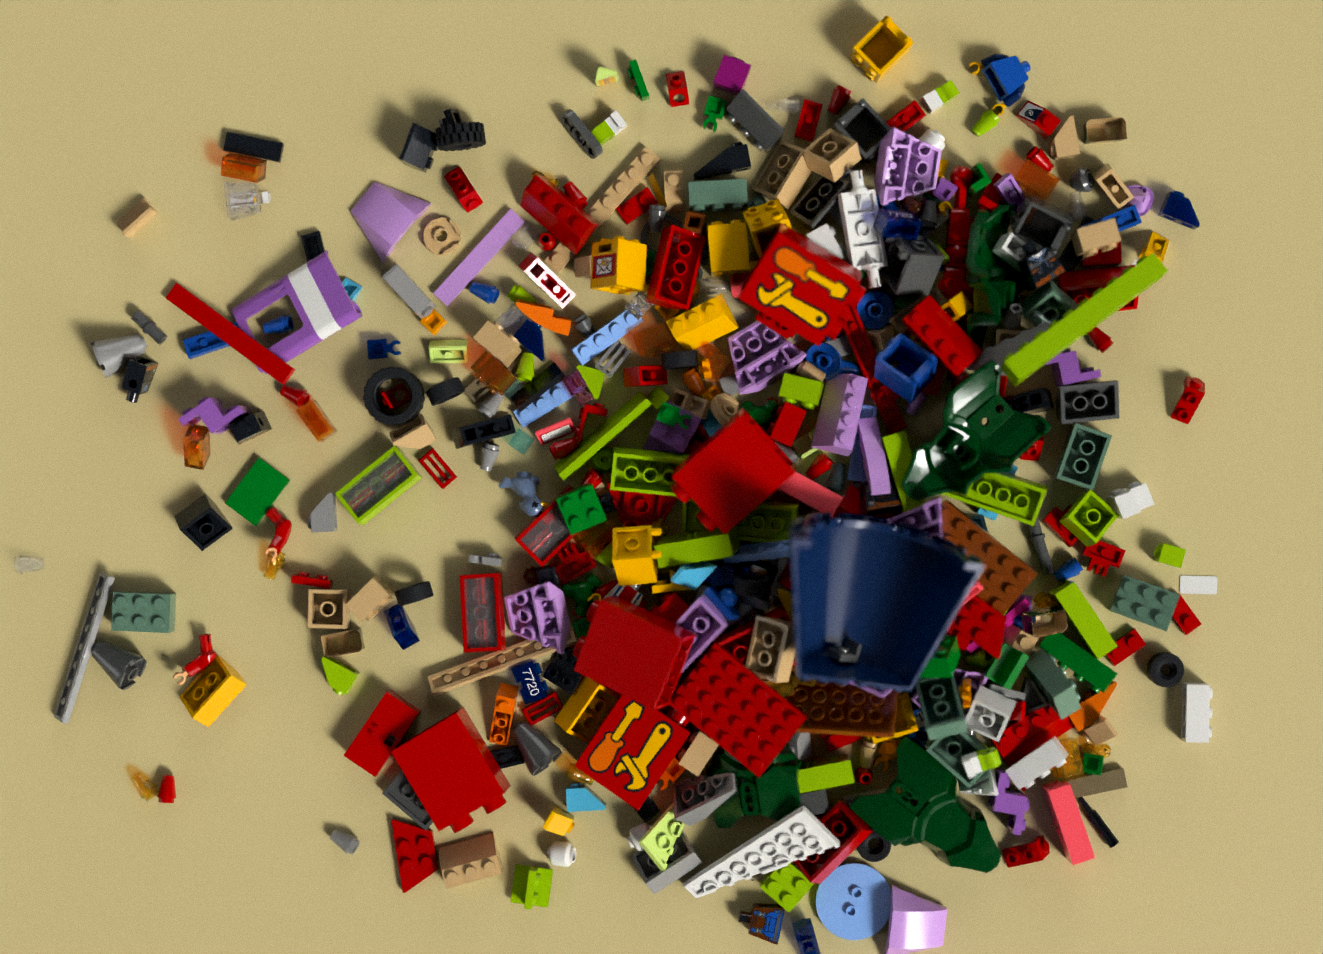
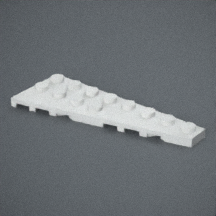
(772, 849)

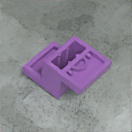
(1067, 370)
(213, 415)
(669, 438)
(1010, 802)

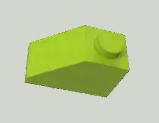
(339, 675)

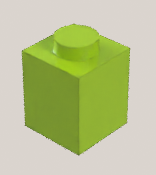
(1169, 555)

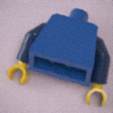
(1005, 77)

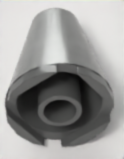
(119, 663)
(534, 748)

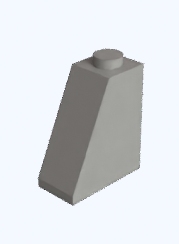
(409, 291)

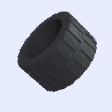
(373, 385)

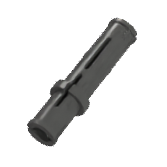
(1040, 547)

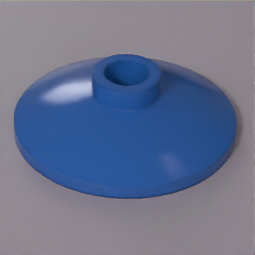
(883, 311)
(817, 354)

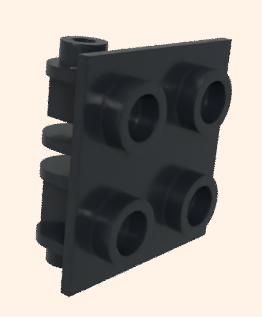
(561, 671)

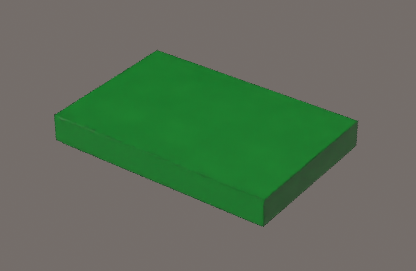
(257, 491)

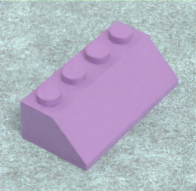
(839, 414)
(703, 620)

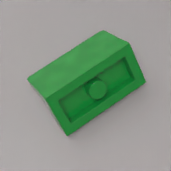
(982, 180)
(1008, 667)

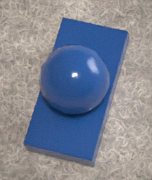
(724, 601)

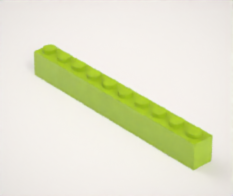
(1083, 319)

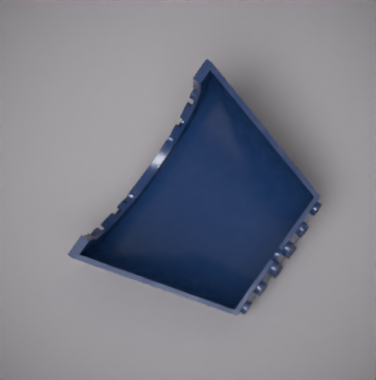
(877, 587)

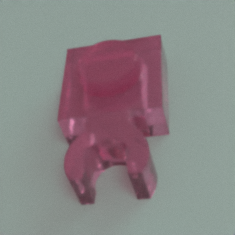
(576, 386)

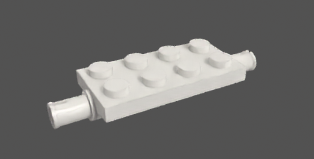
(862, 240)

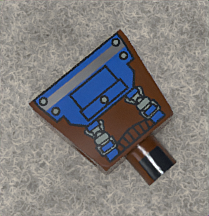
(764, 921)

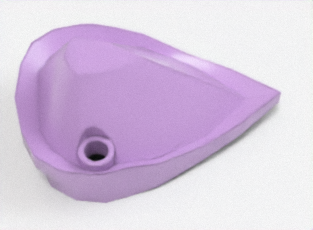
(1142, 198)

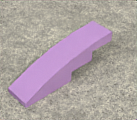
(874, 456)

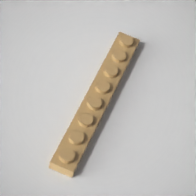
(609, 202)
(491, 664)

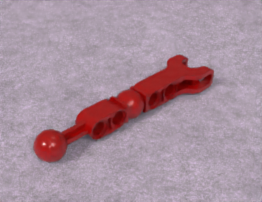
(957, 228)

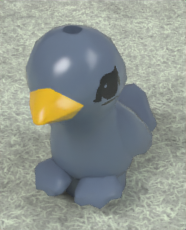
(525, 487)

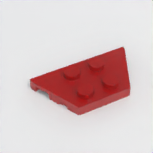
(641, 506)
(981, 624)
(414, 853)

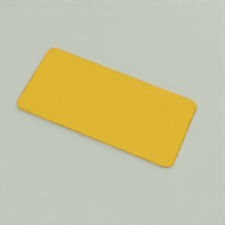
(656, 190)

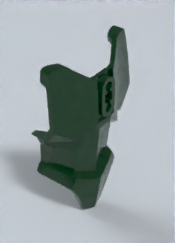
(989, 274)
(967, 448)
(771, 794)
(939, 817)

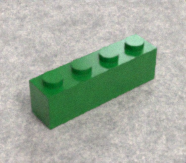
(1079, 661)

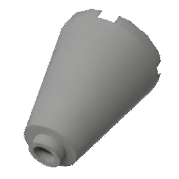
(116, 352)

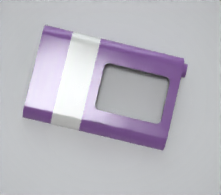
(317, 299)

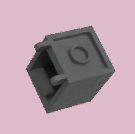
(863, 125)
(1046, 227)
(911, 265)

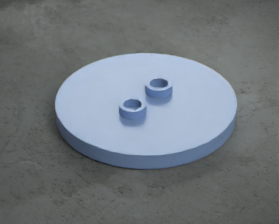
(853, 901)

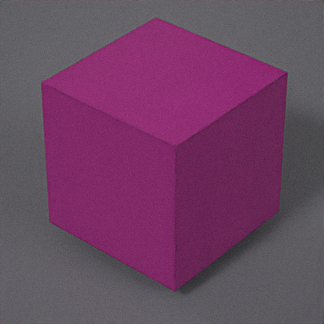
(731, 75)

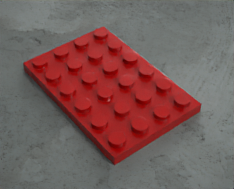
(737, 709)

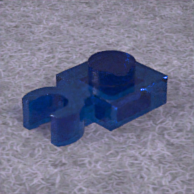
(379, 348)

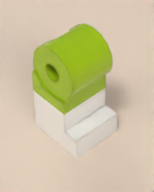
(939, 96)
(609, 128)
(981, 761)

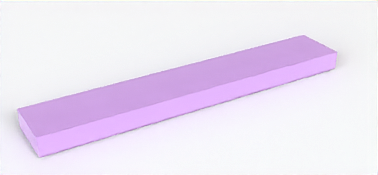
(479, 257)

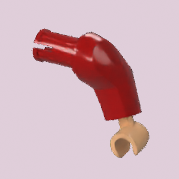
(281, 535)
(201, 661)

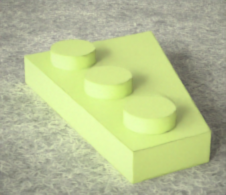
(661, 837)

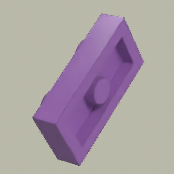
(1010, 190)

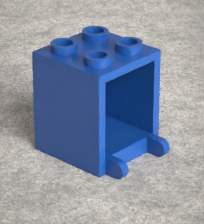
(912, 374)

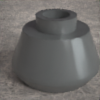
(1082, 180)

